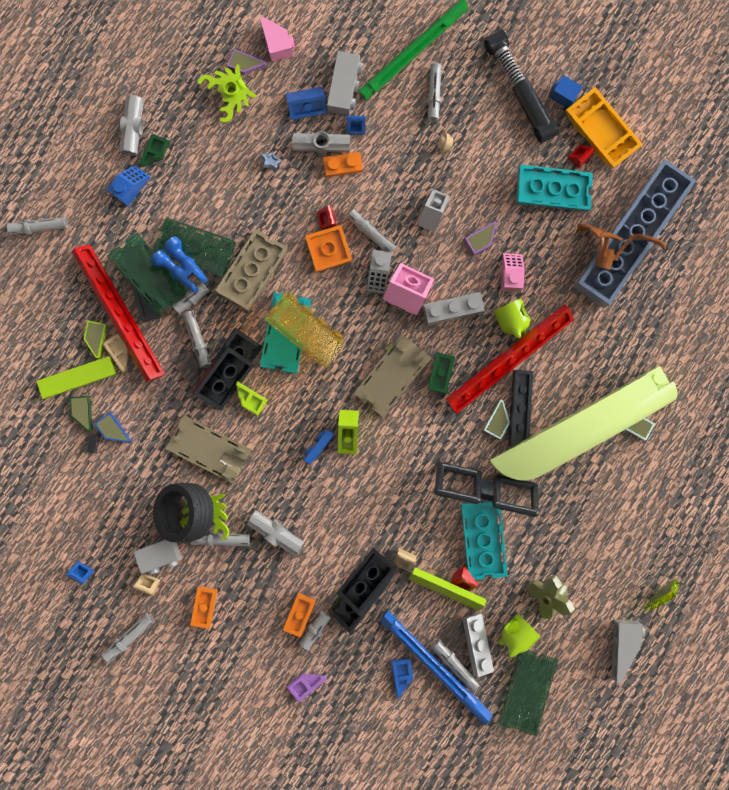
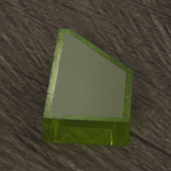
(664, 595)

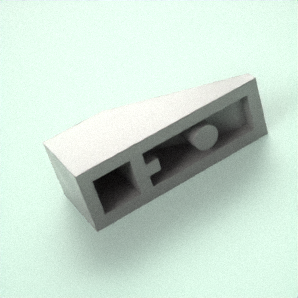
(626, 644)

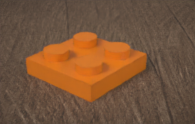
(328, 248)

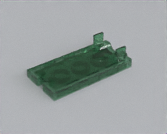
(202, 248)
(152, 280)
(529, 692)

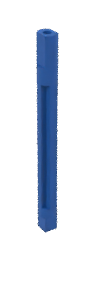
(436, 668)

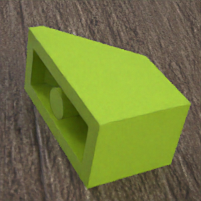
(348, 431)

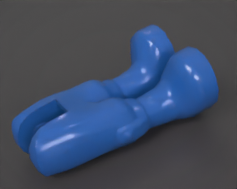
(179, 273)

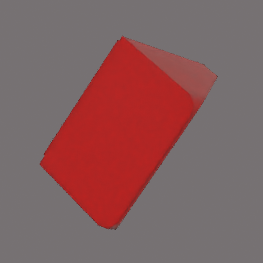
(464, 579)

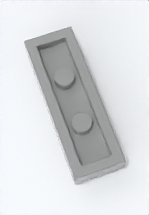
(478, 645)

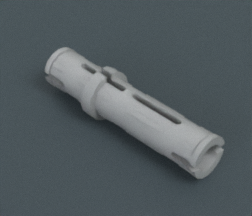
(435, 72)
(29, 227)
(369, 230)
(199, 346)
(215, 539)
(120, 643)
(449, 659)

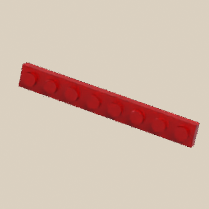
(118, 313)
(510, 359)

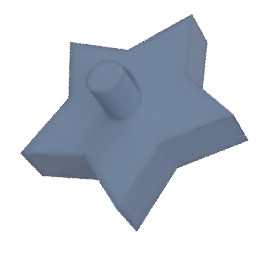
(270, 161)

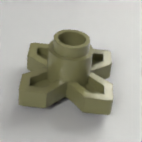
(552, 596)

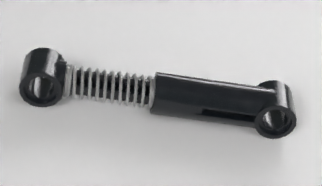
(543, 126)

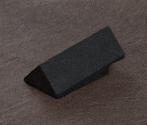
(227, 368)
(362, 590)

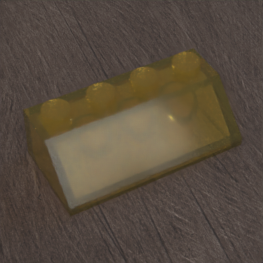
(305, 329)

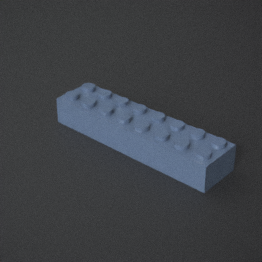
(644, 216)

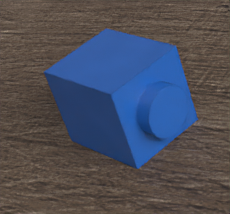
(565, 91)

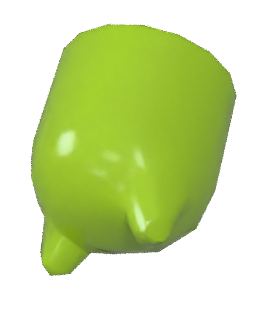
(513, 318)
(518, 636)

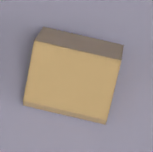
(404, 560)
(146, 584)

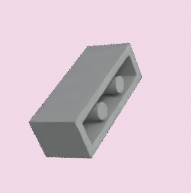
(344, 83)
(453, 309)

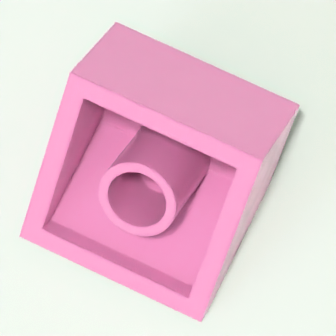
(408, 289)

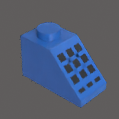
(128, 185)

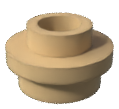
(445, 143)

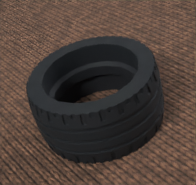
(166, 512)

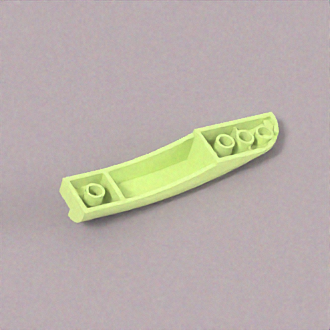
(587, 427)

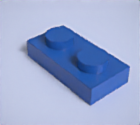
(313, 452)

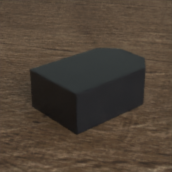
(93, 444)

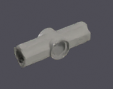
(131, 125)
(309, 142)
(275, 533)

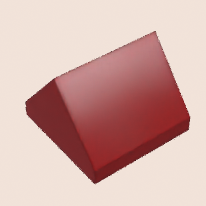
(581, 155)
(326, 218)

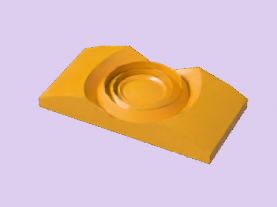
(603, 128)

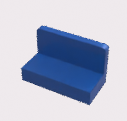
(306, 103)

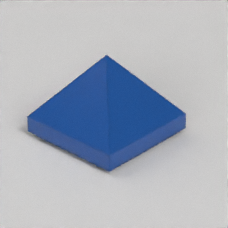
(356, 125)
(80, 572)

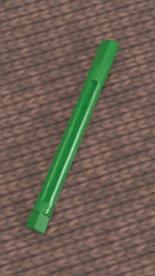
(413, 50)

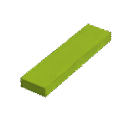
(76, 377)
(447, 589)

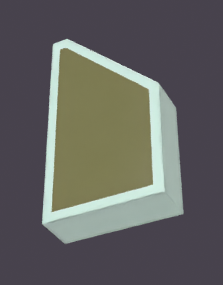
(498, 421)
(641, 429)

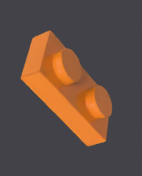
(343, 164)
(204, 607)
(299, 614)

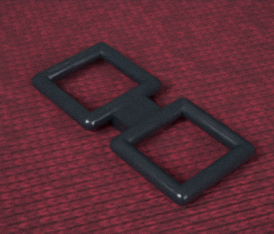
(486, 490)

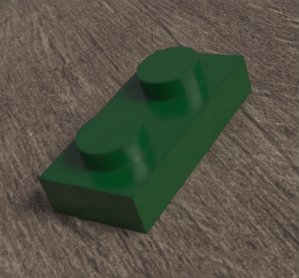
(441, 373)

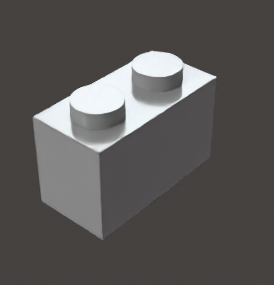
(156, 556)

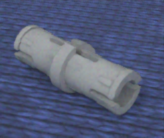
(190, 298)
(315, 630)

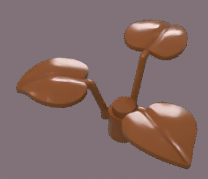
(606, 255)

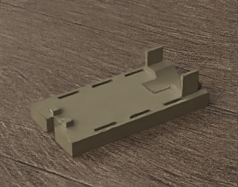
(251, 270)
(392, 375)
(209, 449)

